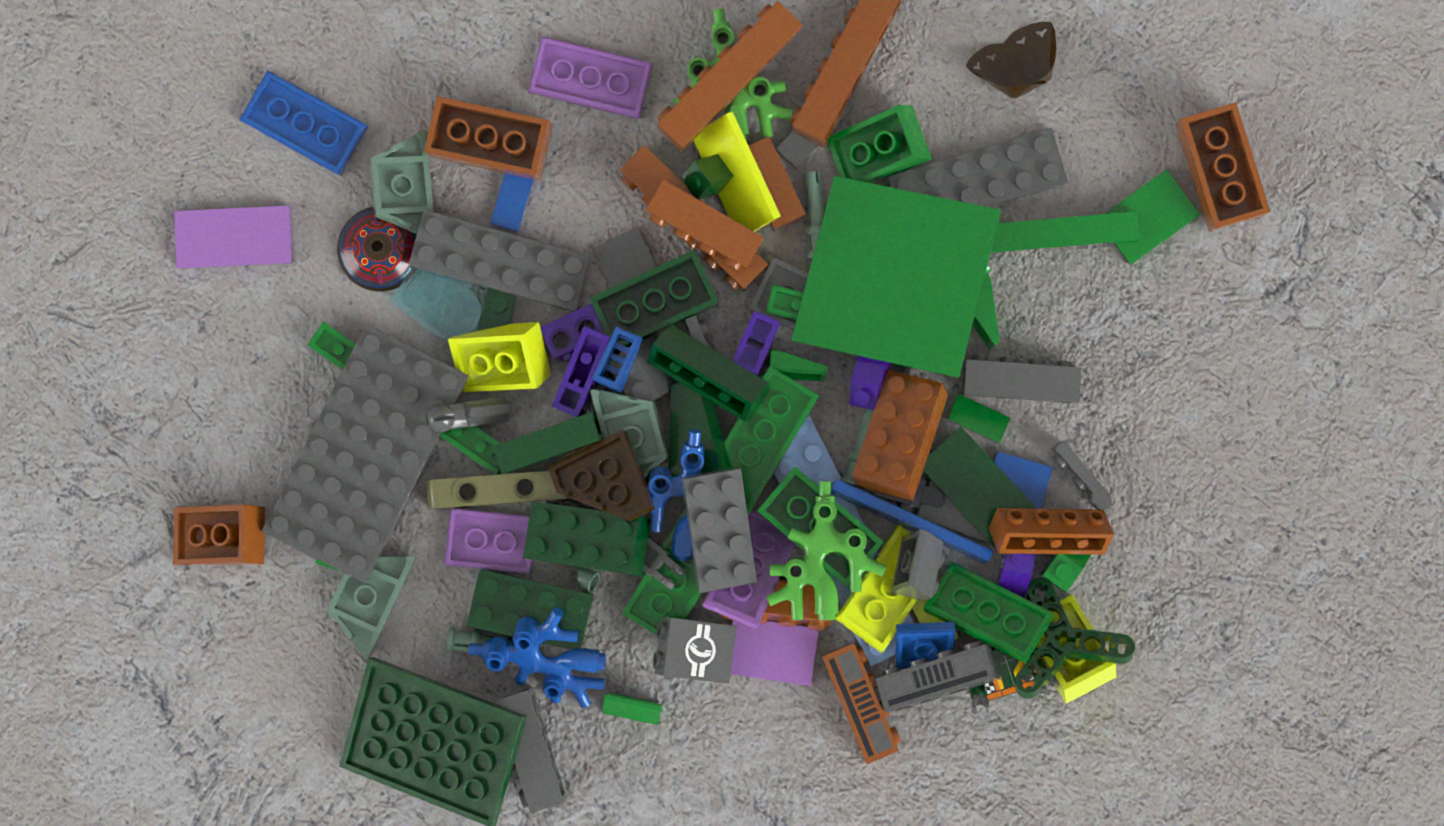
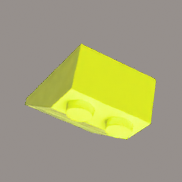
(502, 357)
(1076, 674)

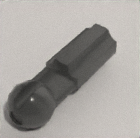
(468, 414)

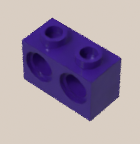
(570, 326)
(756, 342)

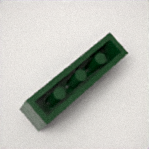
(707, 372)

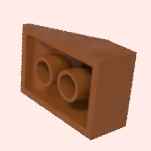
(219, 535)

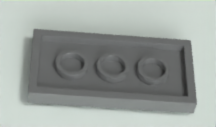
(719, 529)

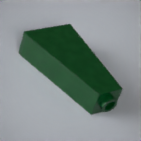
(689, 412)
(547, 443)

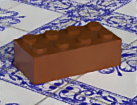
(488, 138)
(1222, 167)
(900, 435)

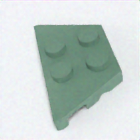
(402, 183)
(638, 419)
(365, 607)

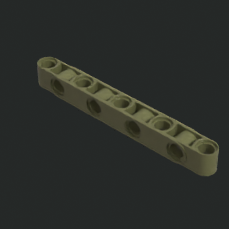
(493, 490)

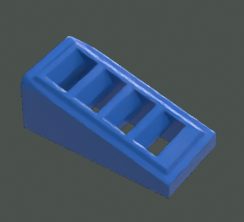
(627, 363)

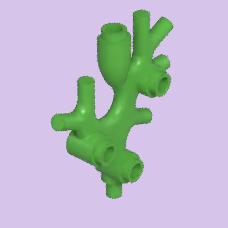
(747, 97)
(817, 545)

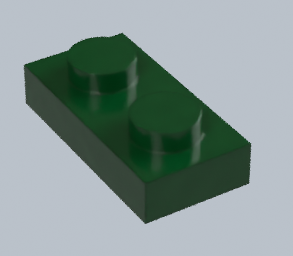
(496, 310)

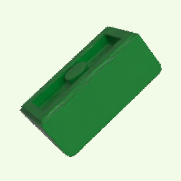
(978, 419)
(632, 708)

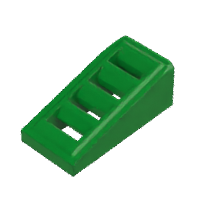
(796, 367)

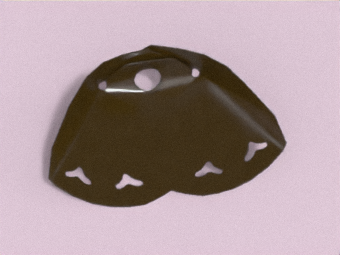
(1018, 67)

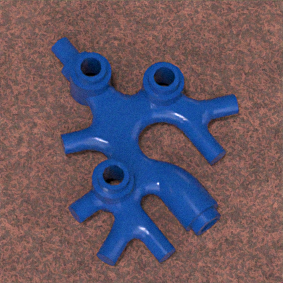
(672, 486)
(526, 655)

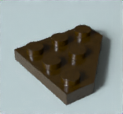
(605, 478)

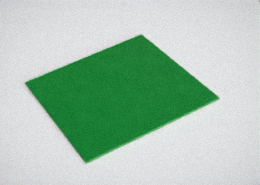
(896, 276)

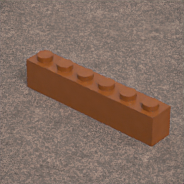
(843, 69)
(729, 76)
(646, 174)

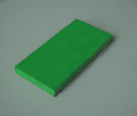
(989, 612)

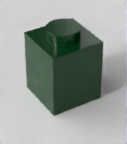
(707, 176)

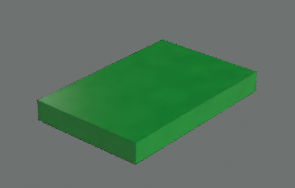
(1161, 213)

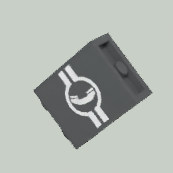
(694, 649)

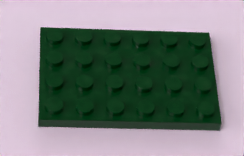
(432, 741)

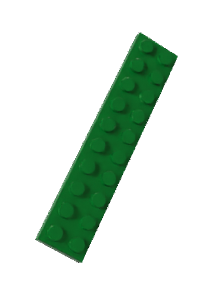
(755, 448)

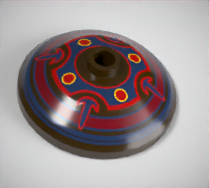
(372, 269)

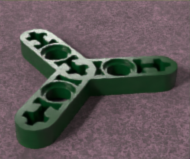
(1059, 654)

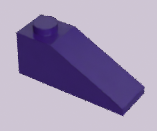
(574, 391)

